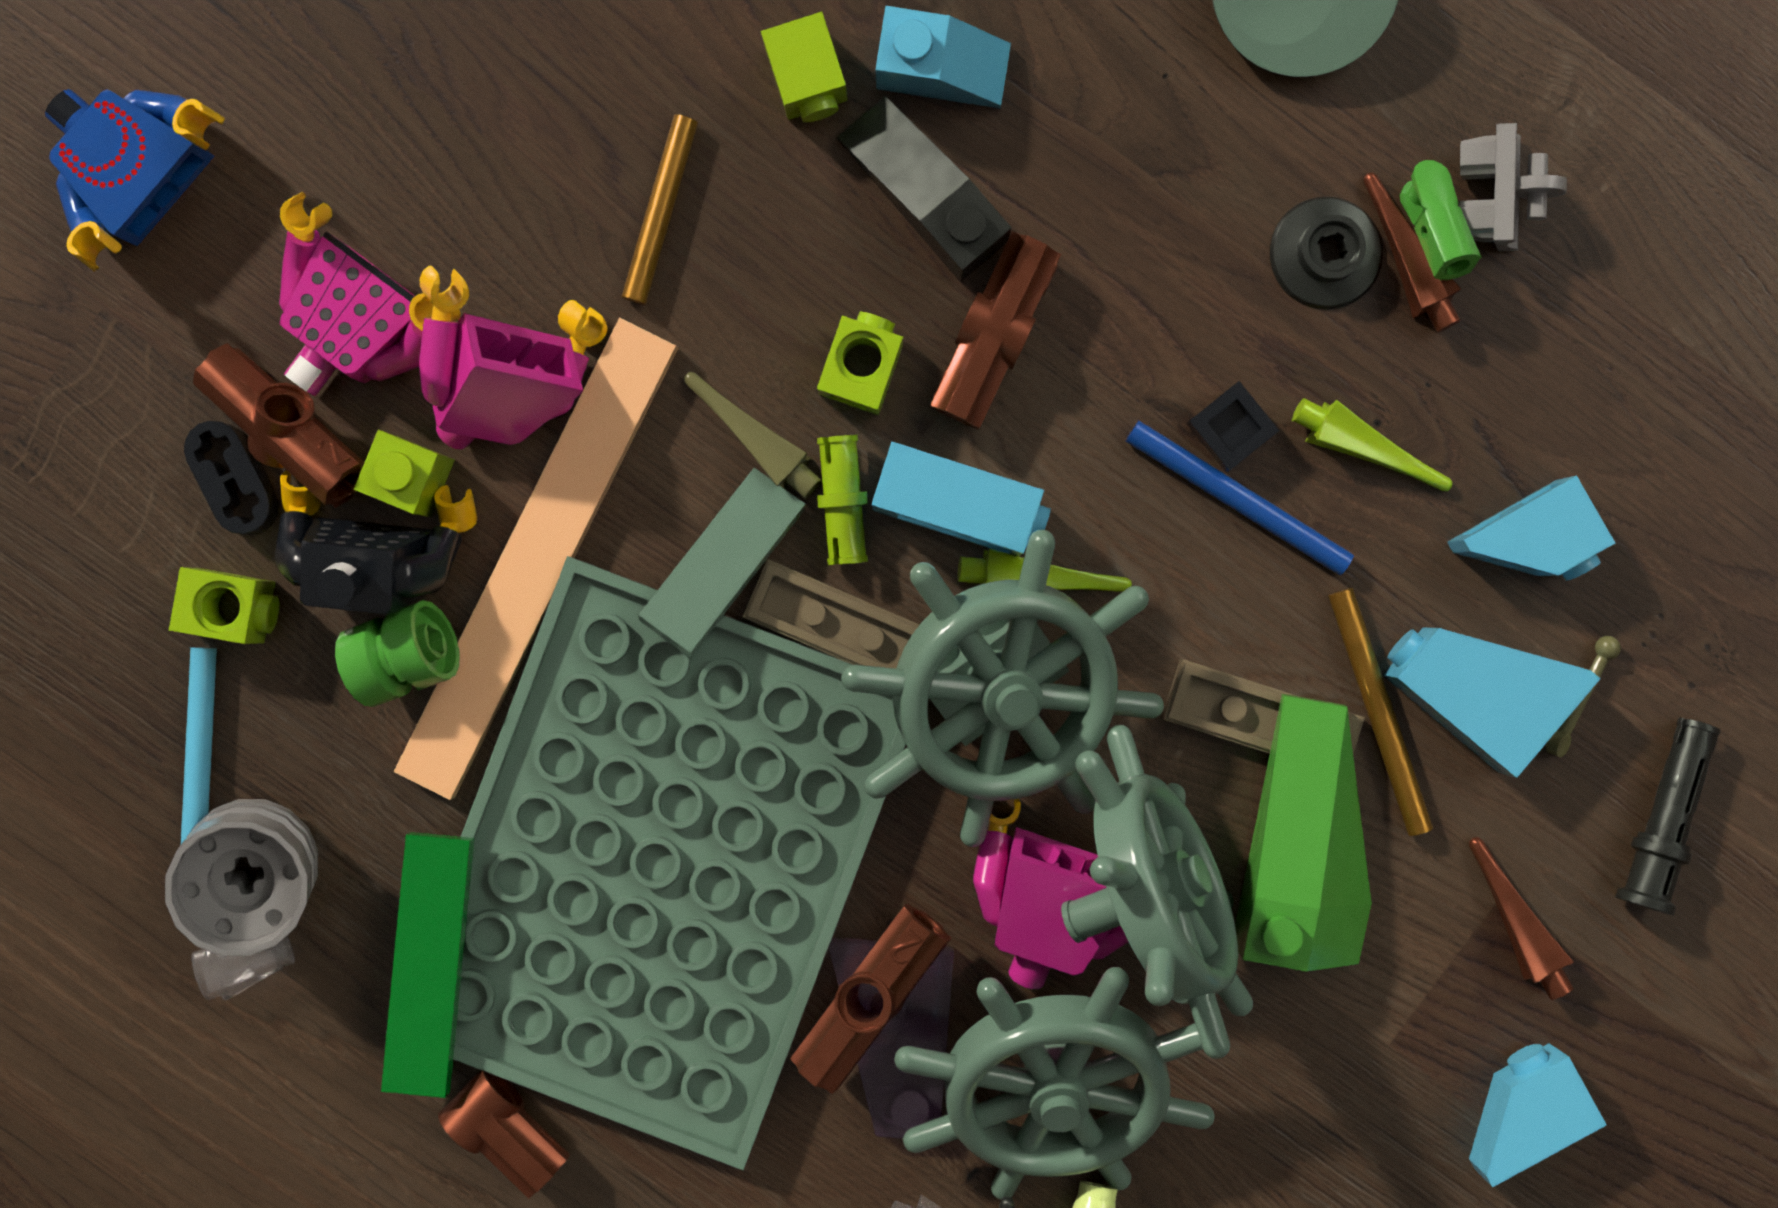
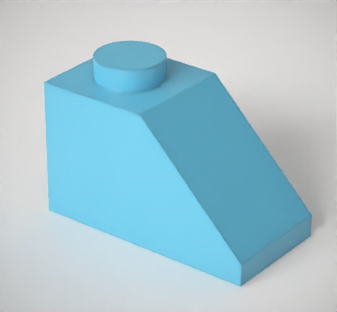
(940, 58)
(1541, 534)
(1532, 1113)

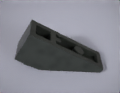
(926, 188)

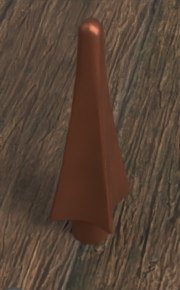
(1421, 288)
(1535, 948)

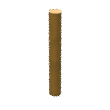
(659, 209)

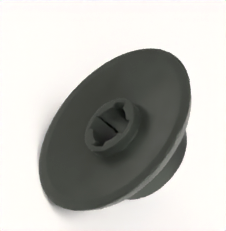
(1298, 259)

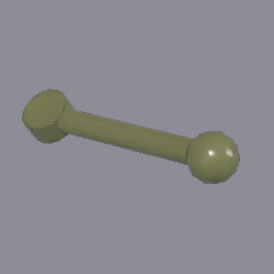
(1607, 649)

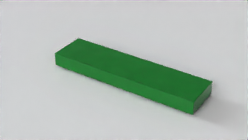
(427, 964)

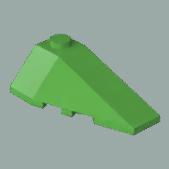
(1307, 863)

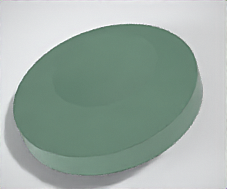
(1303, 35)

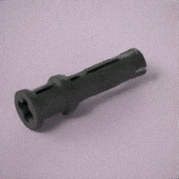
(1662, 845)

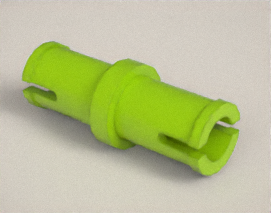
(842, 499)

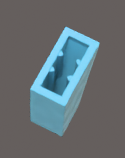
(1488, 694)

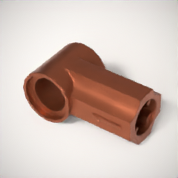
(491, 1120)

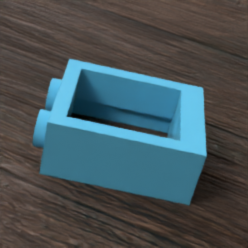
(959, 500)

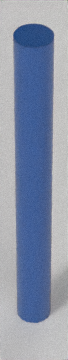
(1239, 498)

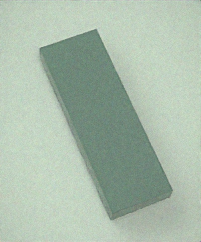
(721, 562)

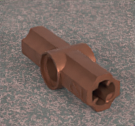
(995, 330)
(279, 424)
(846, 1026)

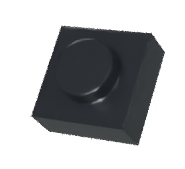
(1232, 426)

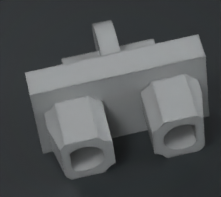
(1499, 158)

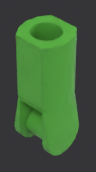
(1439, 221)

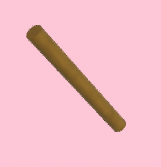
(1380, 712)

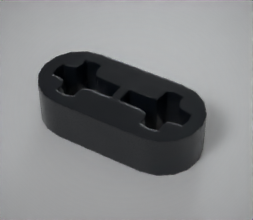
(218, 485)

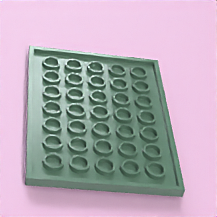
(662, 864)

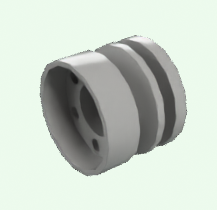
(224, 907)

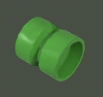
(394, 653)

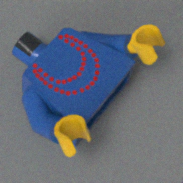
(124, 163)

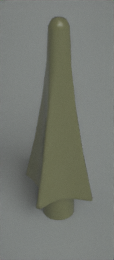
(777, 456)

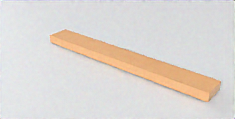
(534, 557)

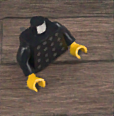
(365, 562)

